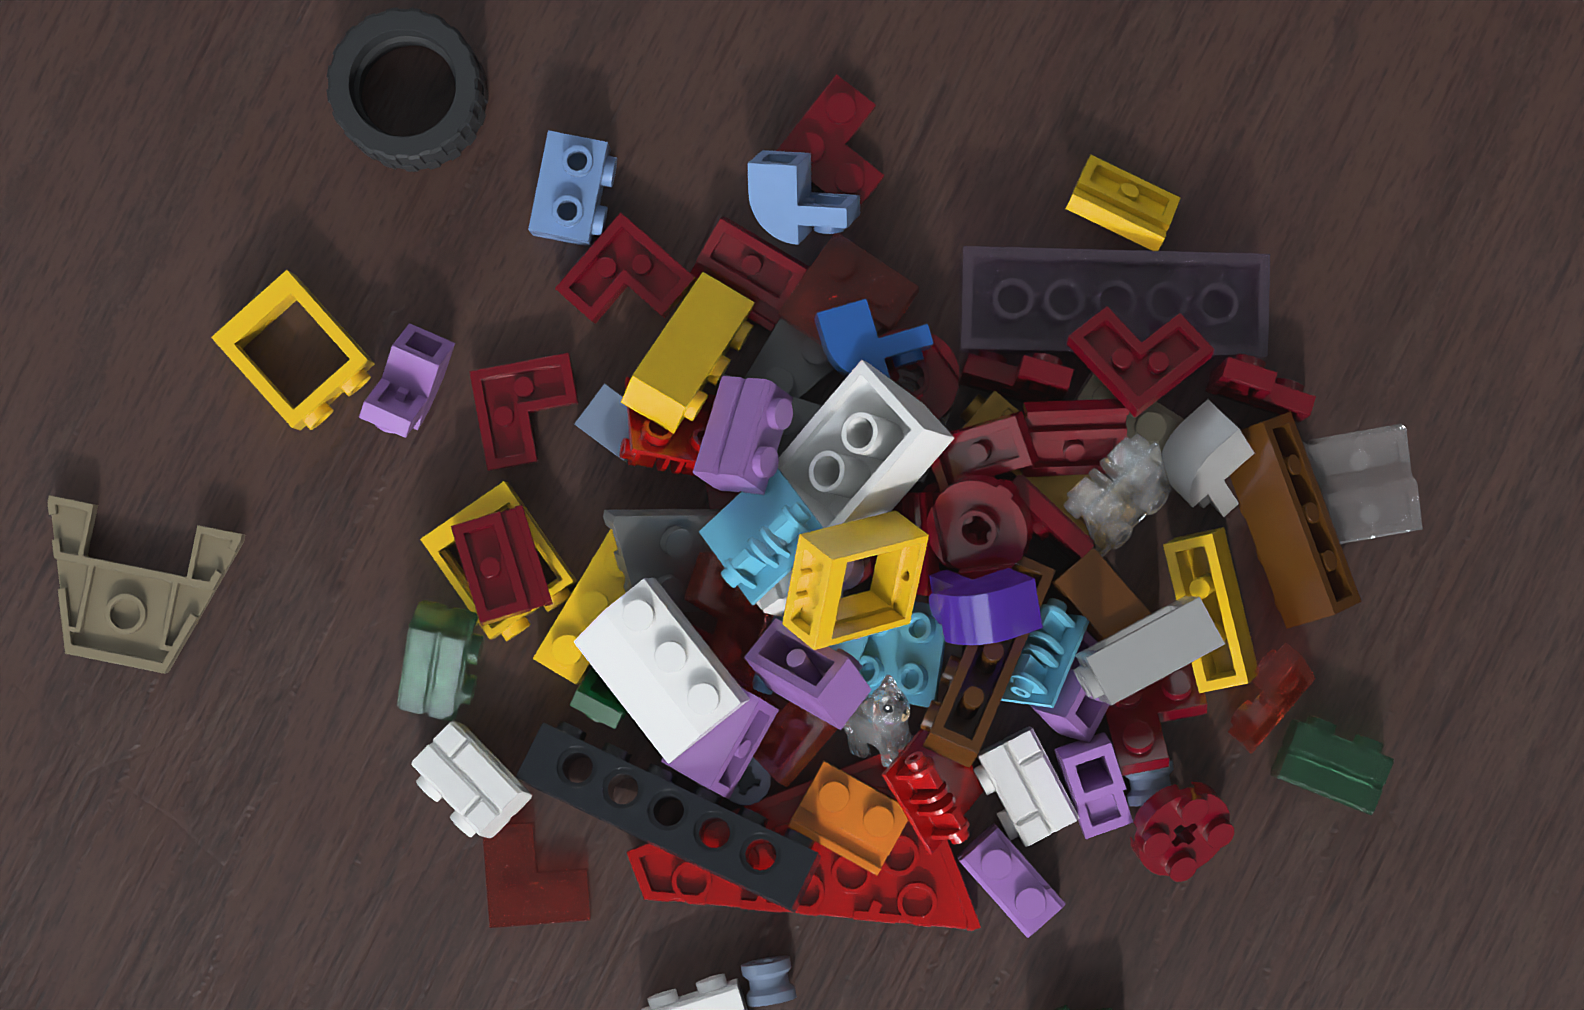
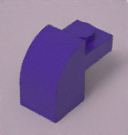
(984, 608)

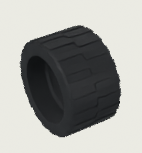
(365, 46)

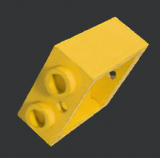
(260, 315)
(497, 500)
(818, 573)

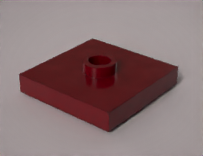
(1051, 522)

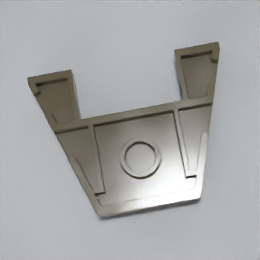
(128, 610)

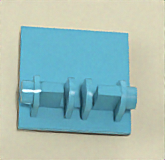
(759, 536)
(909, 655)
(1046, 657)

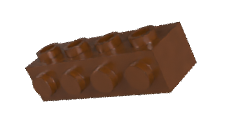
(1292, 525)
(977, 686)

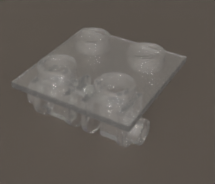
(1117, 506)

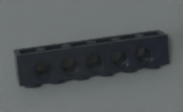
(548, 771)

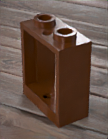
(1098, 594)

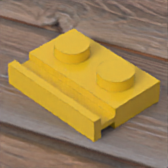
(1123, 203)

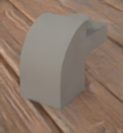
(1203, 455)

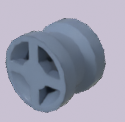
(753, 774)
(1147, 783)
(768, 981)

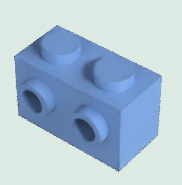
(572, 189)

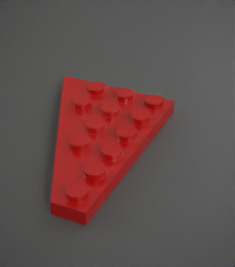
(908, 889)

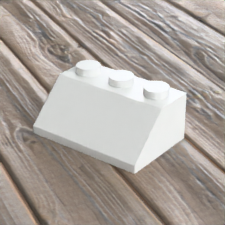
(862, 449)
(660, 668)

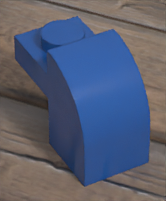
(850, 336)

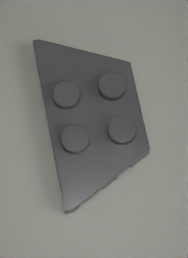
(660, 546)

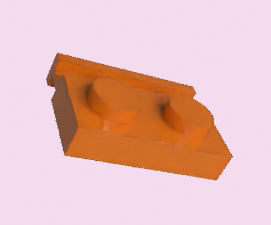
(849, 817)

